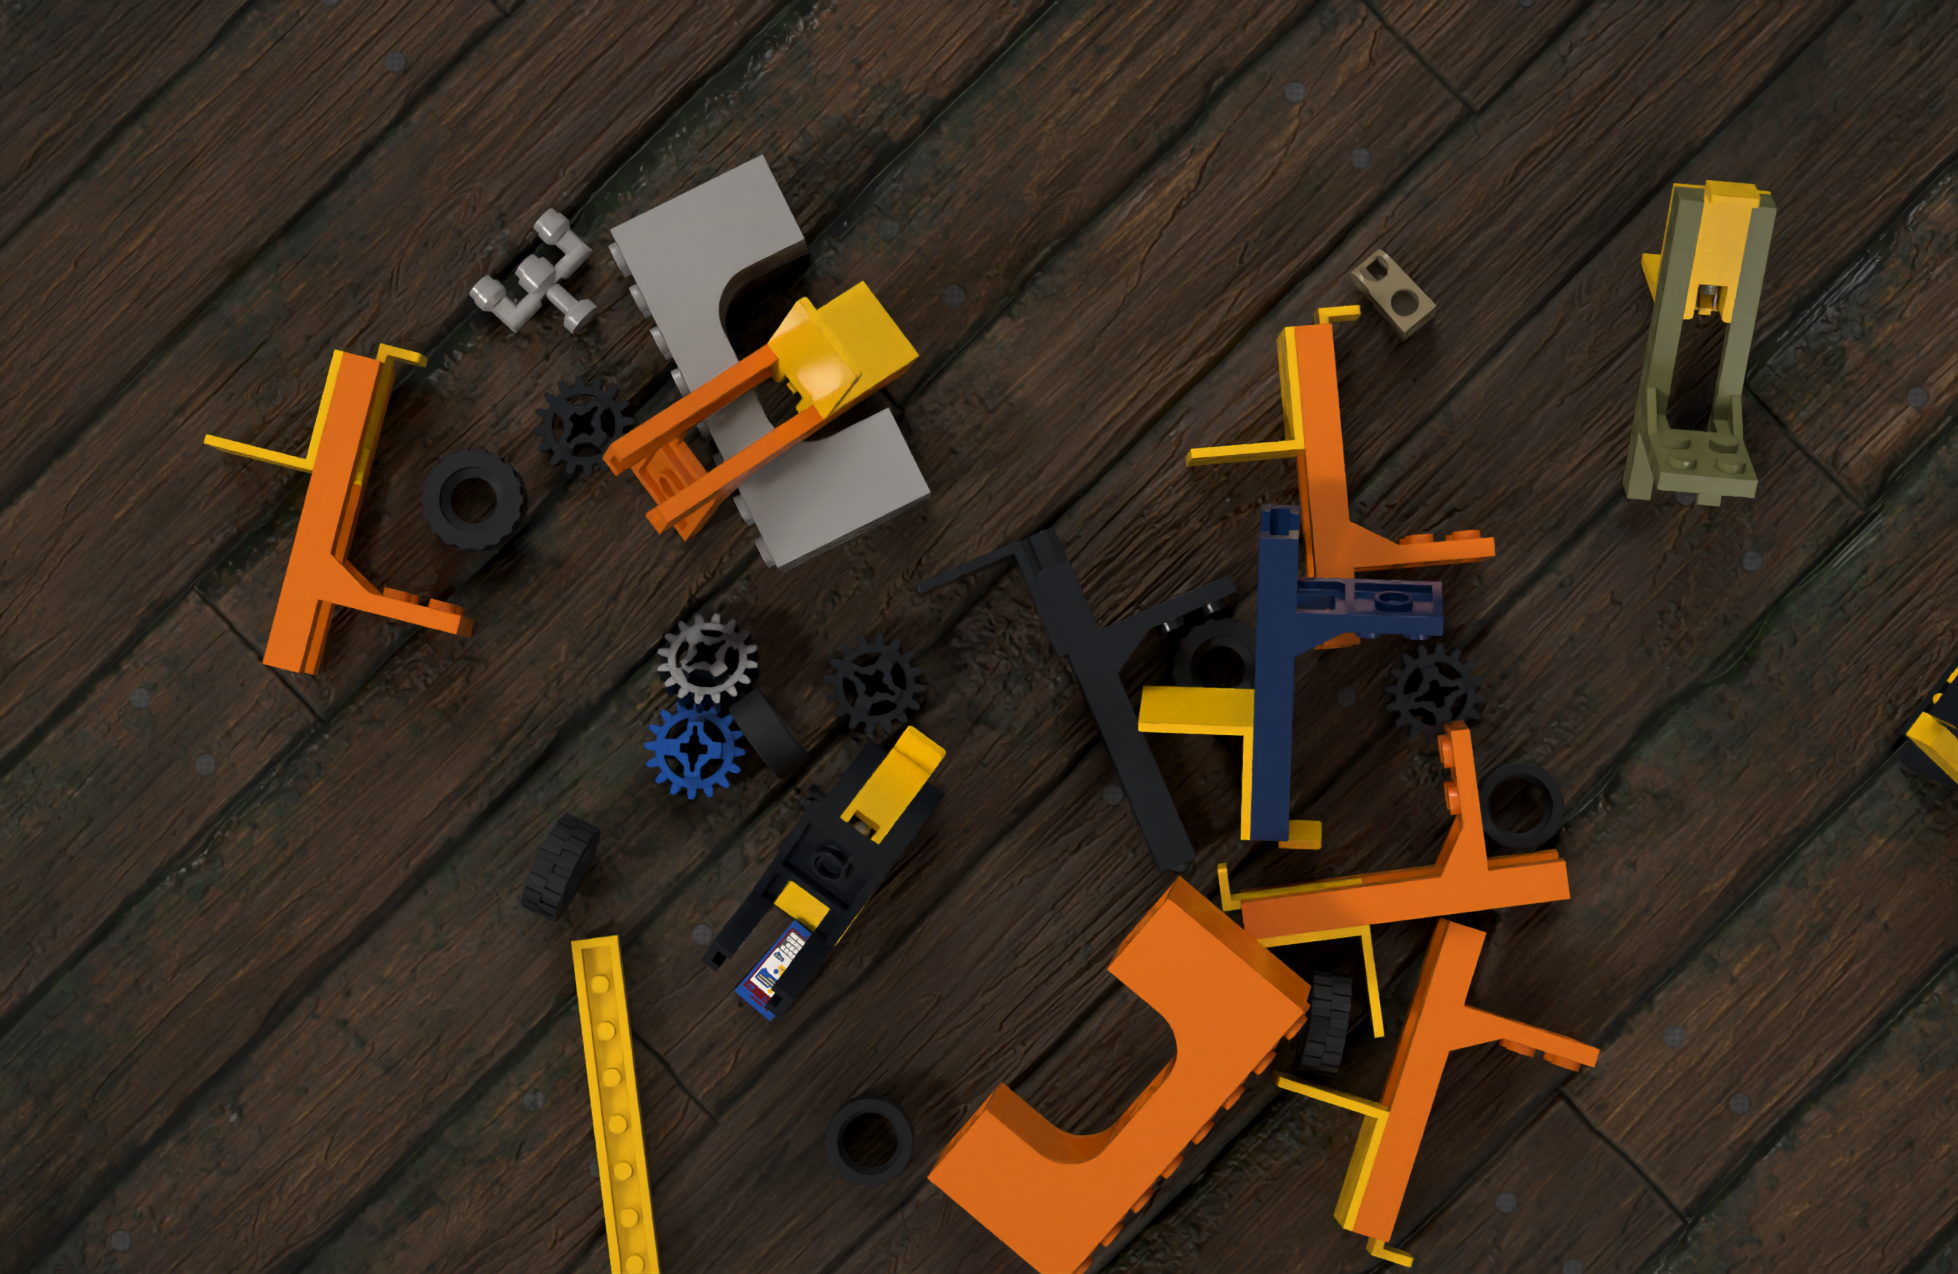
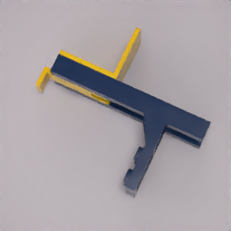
(1288, 624)

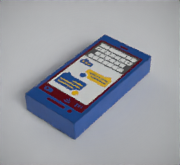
(758, 983)

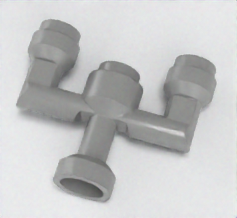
(541, 280)

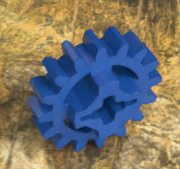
(675, 747)

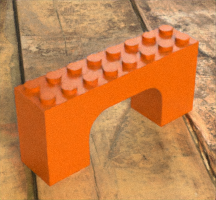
(1067, 1193)

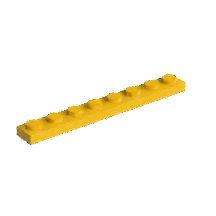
(615, 1105)

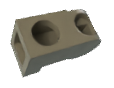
(1393, 294)

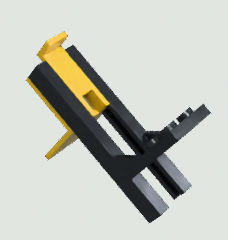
(839, 856)

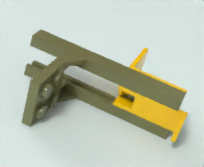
(1707, 263)

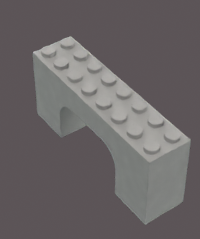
(687, 269)

